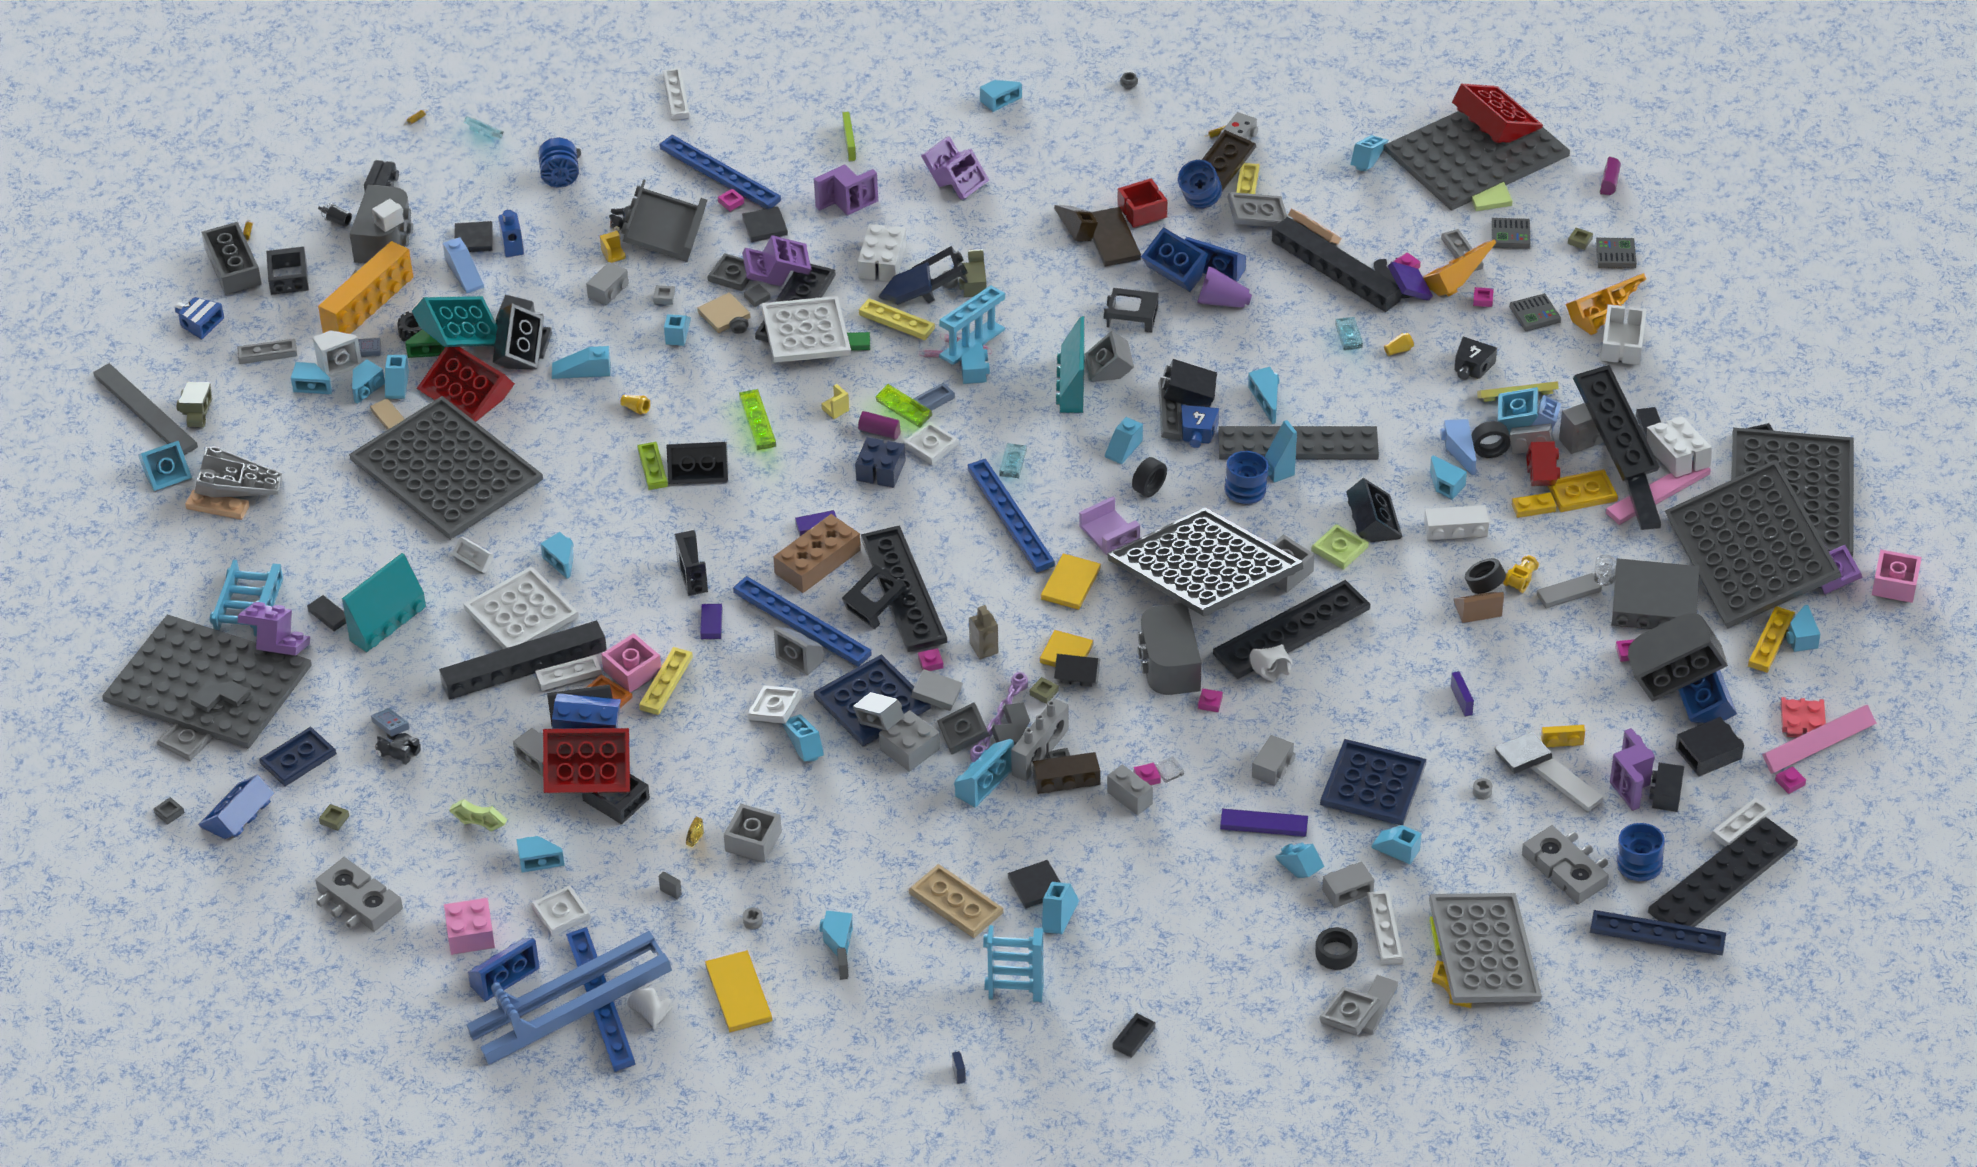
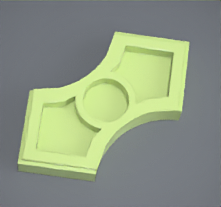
(484, 816)

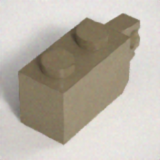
(983, 633)

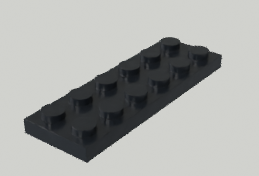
(802, 287)
(1616, 422)

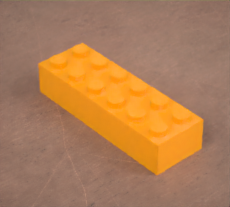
(366, 290)

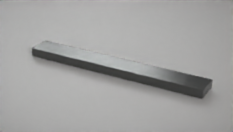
(144, 408)

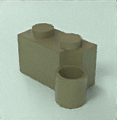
(976, 274)
(195, 403)

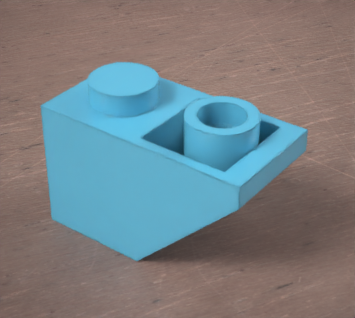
(676, 329)
(974, 366)
(396, 376)
(366, 379)
(1446, 477)
(1399, 843)
(1300, 859)
(1058, 907)

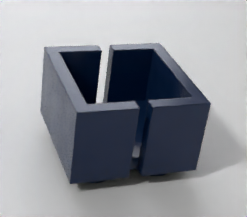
(887, 459)

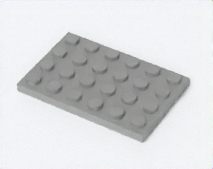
(1484, 948)

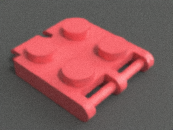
(1801, 716)

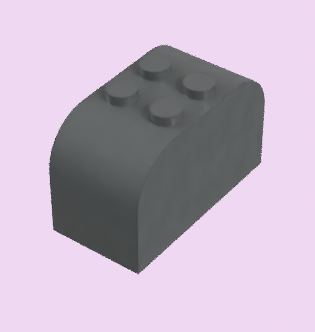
(366, 236)
(1169, 650)
(1675, 655)

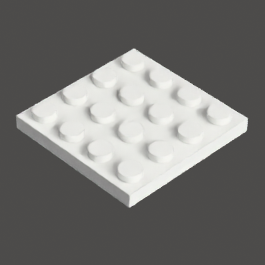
(806, 329)
(521, 609)

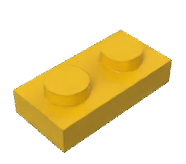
(1533, 505)
(1563, 735)

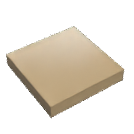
(722, 311)

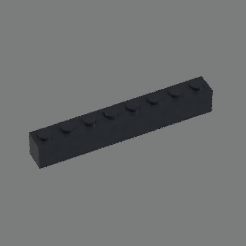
(1336, 264)
(522, 659)

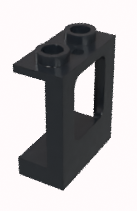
(958, 270)
(1146, 313)
(689, 564)
(864, 607)

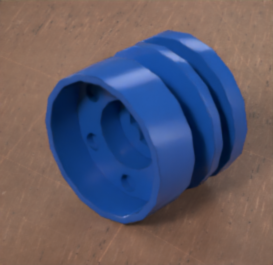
(558, 162)
(1199, 184)
(1246, 477)
(1640, 852)

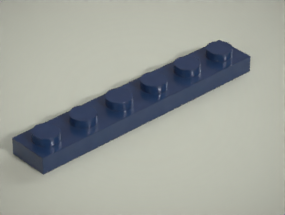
(1658, 932)

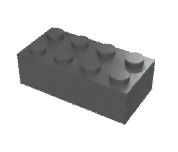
(231, 258)

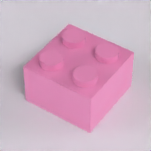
(1896, 576)
(631, 662)
(469, 926)

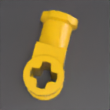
(1520, 575)

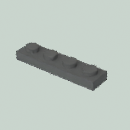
(1169, 416)

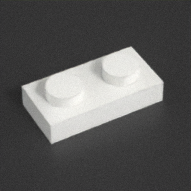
(472, 554)

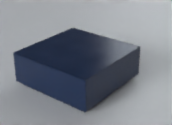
(958, 1067)

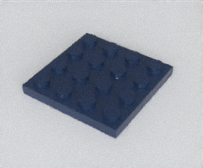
(875, 677)
(1373, 782)

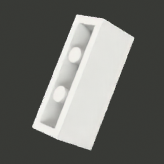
(1456, 522)

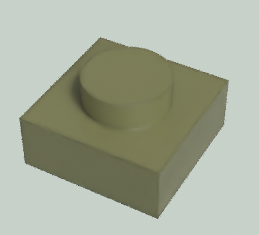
(1580, 238)
(1044, 690)
(334, 817)

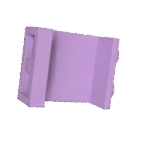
(1107, 526)

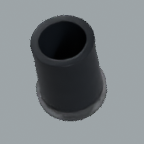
(332, 213)

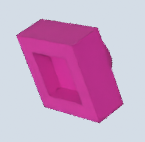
(731, 200)
(1409, 260)
(1483, 297)
(1622, 649)
(930, 660)
(1210, 700)
(1148, 773)
(1790, 780)

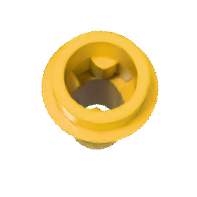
(1400, 344)
(636, 403)

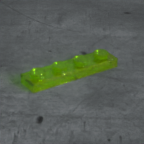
(757, 419)

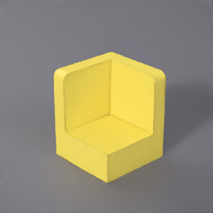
(838, 404)

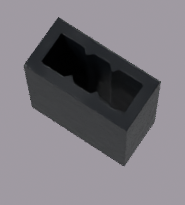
(1189, 384)
(1709, 746)

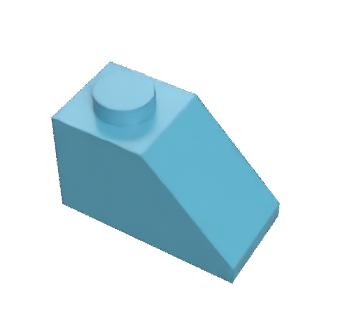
(1000, 93)
(310, 379)
(1125, 440)
(559, 553)
(1803, 631)
(538, 854)
(837, 930)

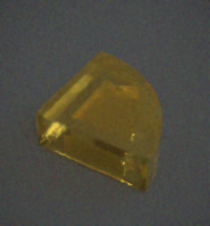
(695, 831)

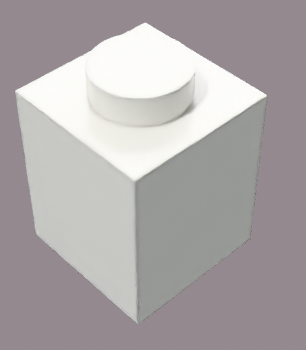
(388, 215)

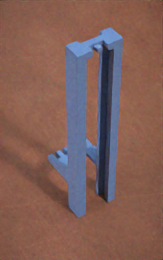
(525, 1033)

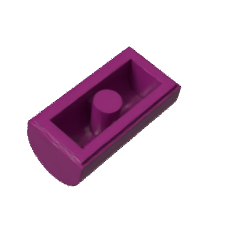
(1610, 176)
(879, 425)

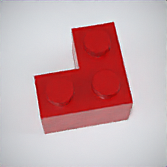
(1542, 462)

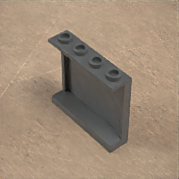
(662, 223)
(1653, 592)

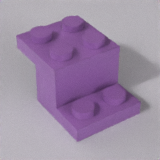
(955, 167)
(846, 189)
(776, 261)
(1847, 568)
(274, 628)
(1632, 769)

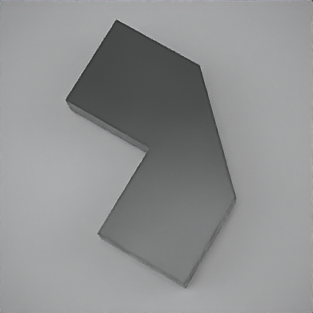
(211, 695)
(1017, 723)

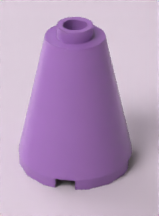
(1223, 291)

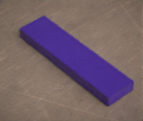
(1264, 822)

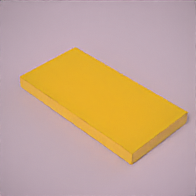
(738, 991)

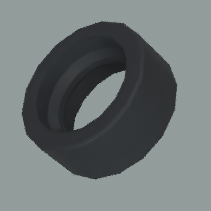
(1487, 429)
(1149, 477)
(1485, 576)
(1332, 961)

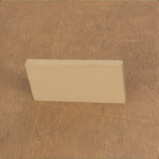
(956, 901)

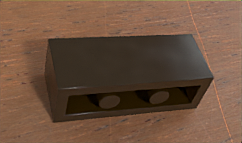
(1066, 772)

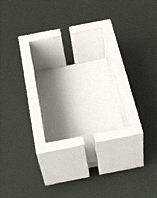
(882, 247)
(1623, 340)
(1675, 444)

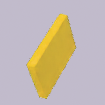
(1583, 491)
(1070, 581)

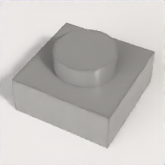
(664, 294)

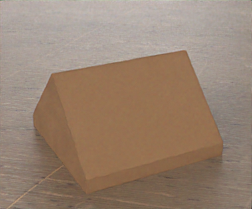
(1480, 606)

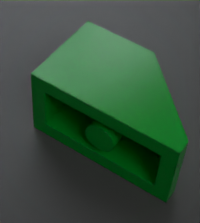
(423, 346)

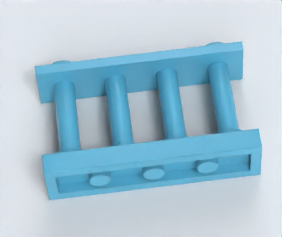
(964, 315)
(268, 593)
(1034, 957)

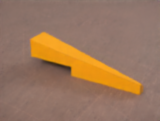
(1591, 310)

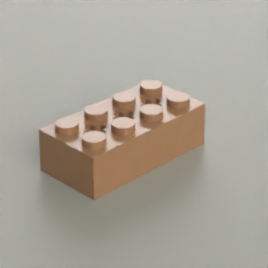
(817, 553)

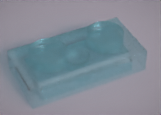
(477, 126)
(1349, 333)
(1013, 460)

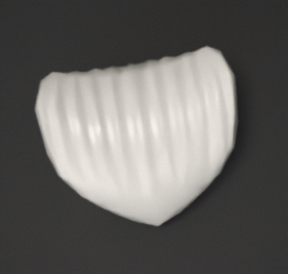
(1271, 662)
(649, 1005)

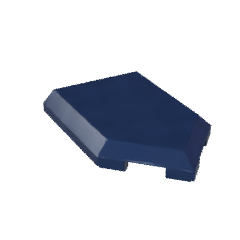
(908, 285)

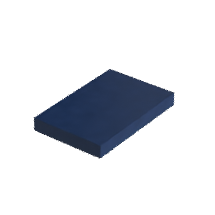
(297, 756)

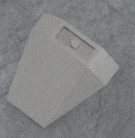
(233, 476)

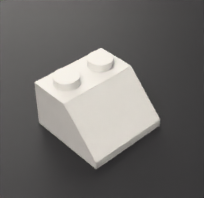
(337, 352)

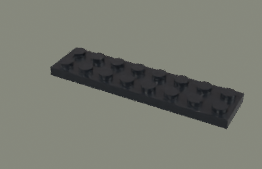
(913, 615)
(1294, 626)
(1724, 875)

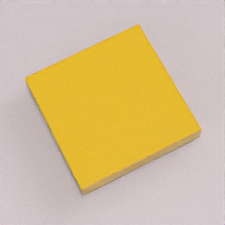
(1065, 644)

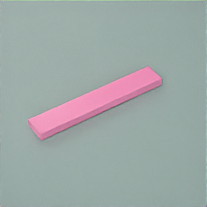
(1660, 489)
(1819, 739)

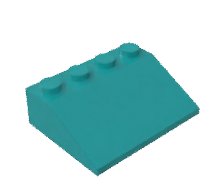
(457, 320)
(1071, 371)
(382, 603)

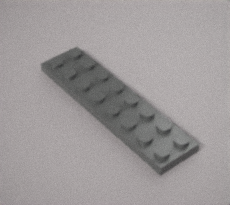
(1311, 443)

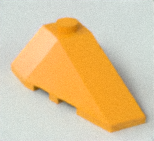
(1455, 274)

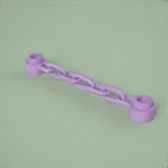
(1019, 683)

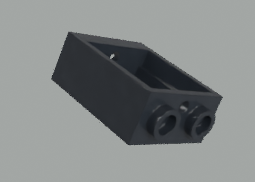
(284, 259)
(626, 807)

